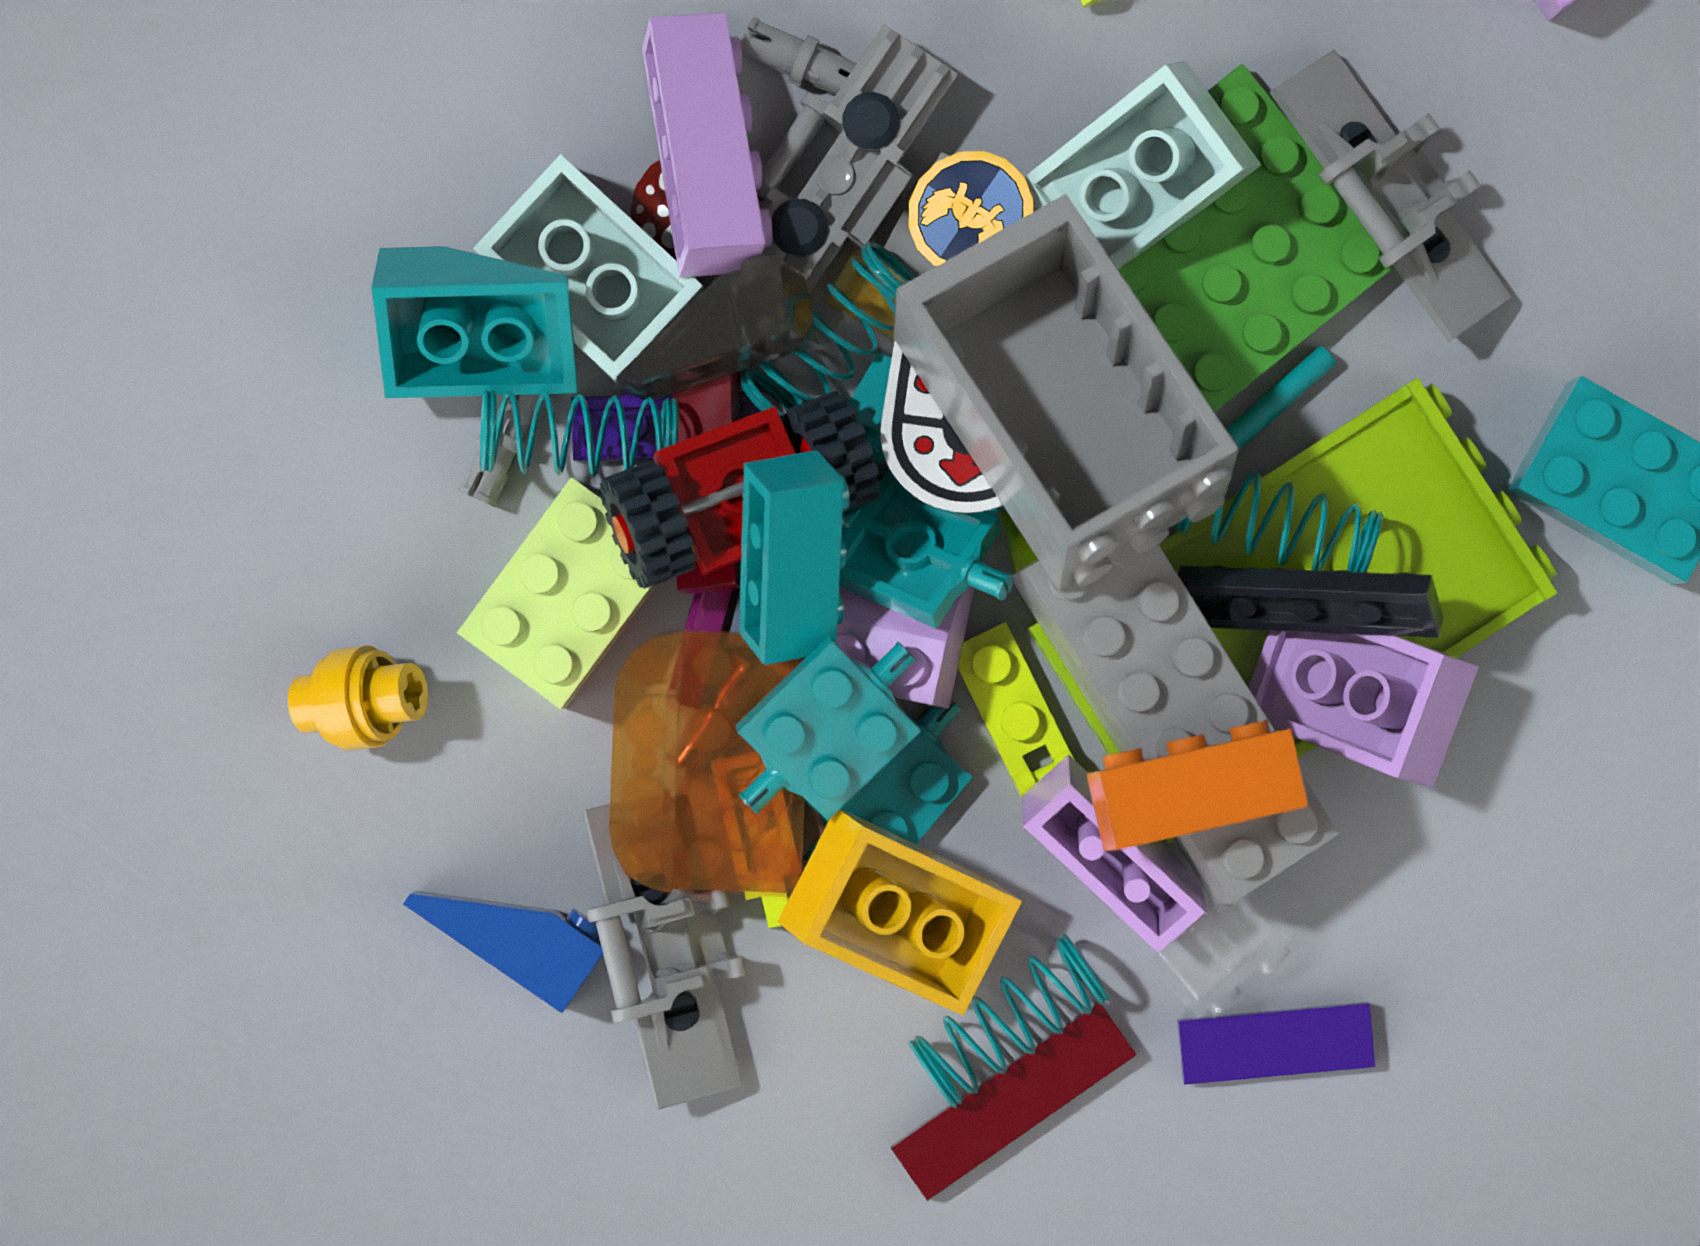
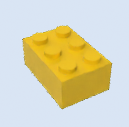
(899, 911)

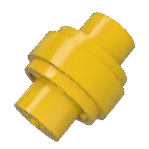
(358, 697)

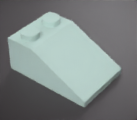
(1147, 163)

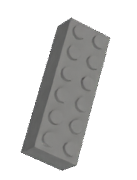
(1162, 678)

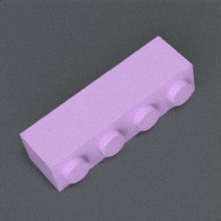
(705, 143)

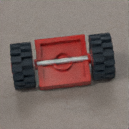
(694, 494)

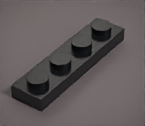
(1315, 600)

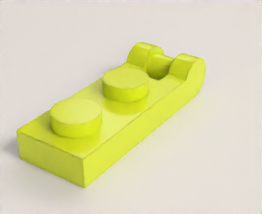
(1010, 704)

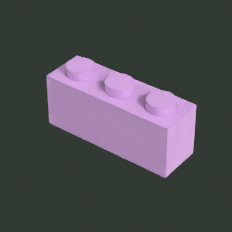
(1139, 883)

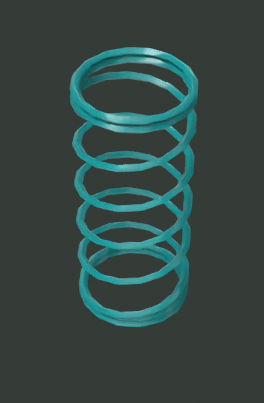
(872, 255)
(666, 430)
(1362, 545)
(932, 1060)

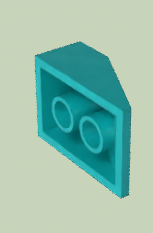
(470, 325)

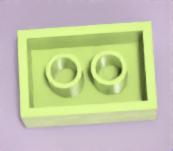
(558, 599)

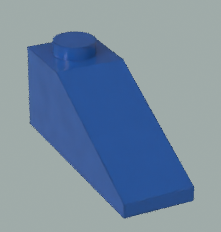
(527, 943)

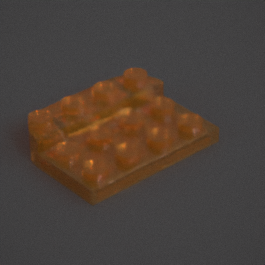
(685, 763)

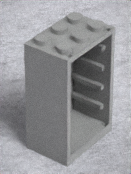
(1064, 393)

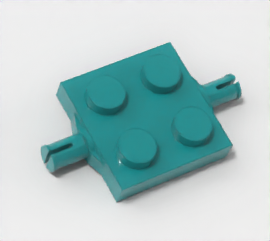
(918, 554)
(828, 728)
(914, 785)

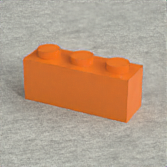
(1196, 786)

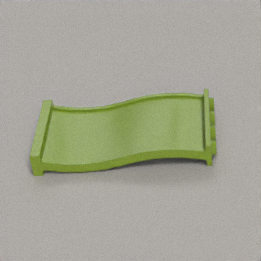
(1434, 523)

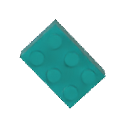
(1617, 479)

